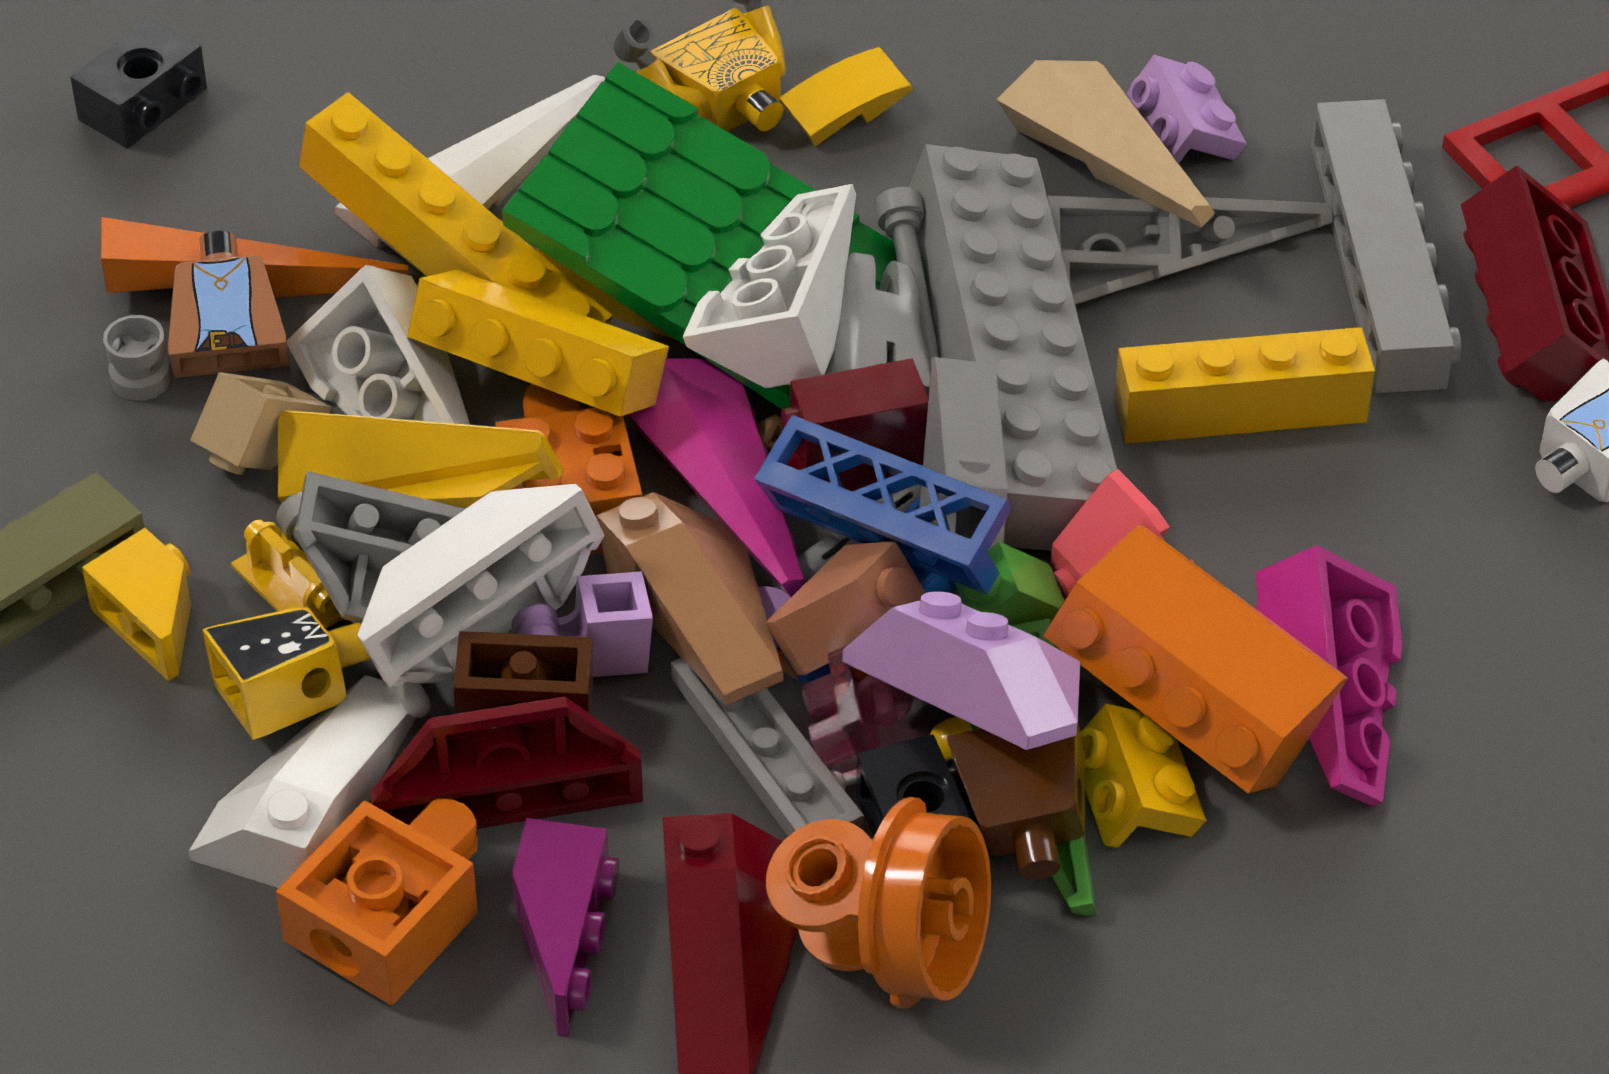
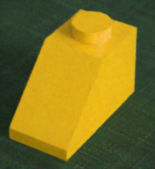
(143, 598)

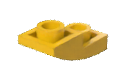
(837, 95)

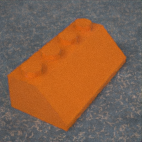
(1196, 659)

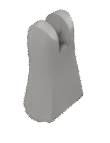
(881, 322)

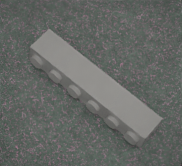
(1384, 246)

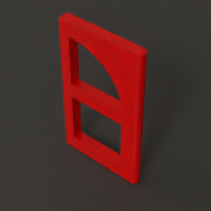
(1550, 115)

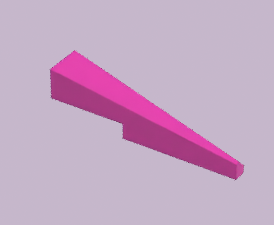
(712, 441)

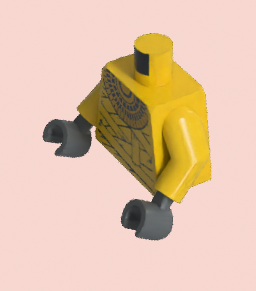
(721, 67)

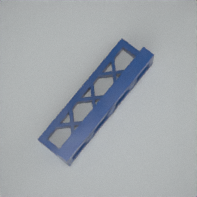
(868, 521)

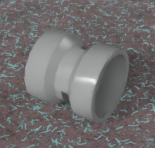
(137, 357)

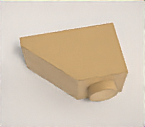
(243, 417)

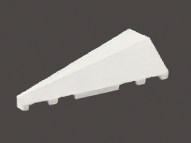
(501, 155)

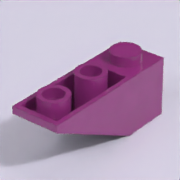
(557, 898)

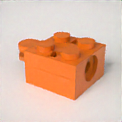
(588, 445)
(384, 895)

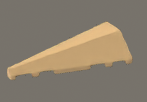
(1092, 119)

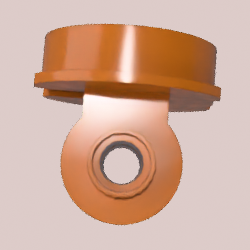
(894, 904)

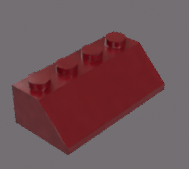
(1538, 284)

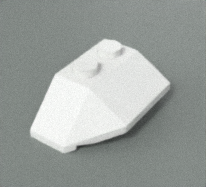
(476, 577)

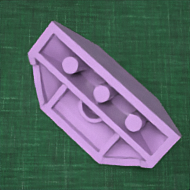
(973, 668)

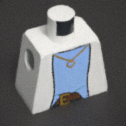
(1577, 437)

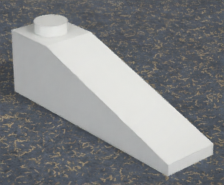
(366, 364)
(305, 787)

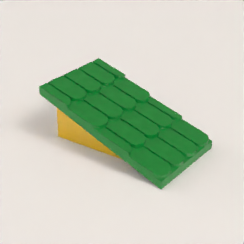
(657, 207)

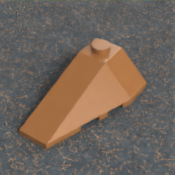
(697, 591)

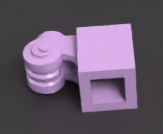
(609, 610)

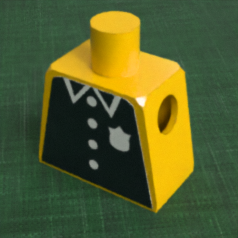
(280, 667)

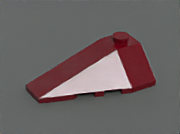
(723, 941)

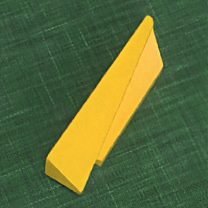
(409, 456)

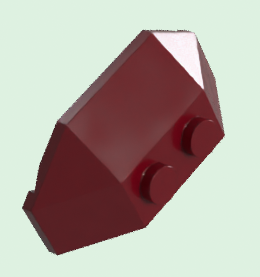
(513, 765)

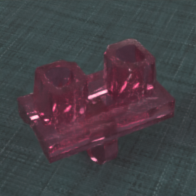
(850, 710)

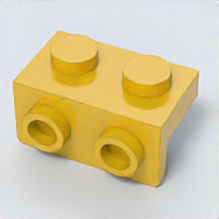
(1137, 777)

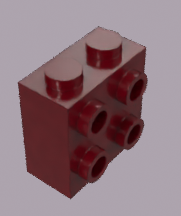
(871, 404)

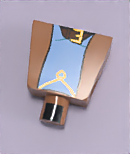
(224, 313)

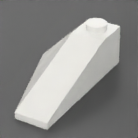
(784, 301)

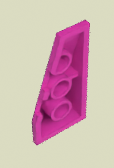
(1356, 628)

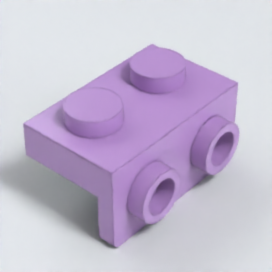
(1185, 109)

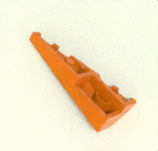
(146, 257)

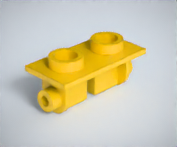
(283, 573)

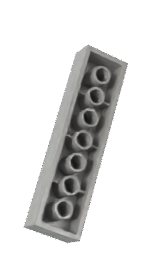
(1008, 301)

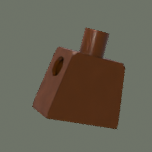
(1024, 796)

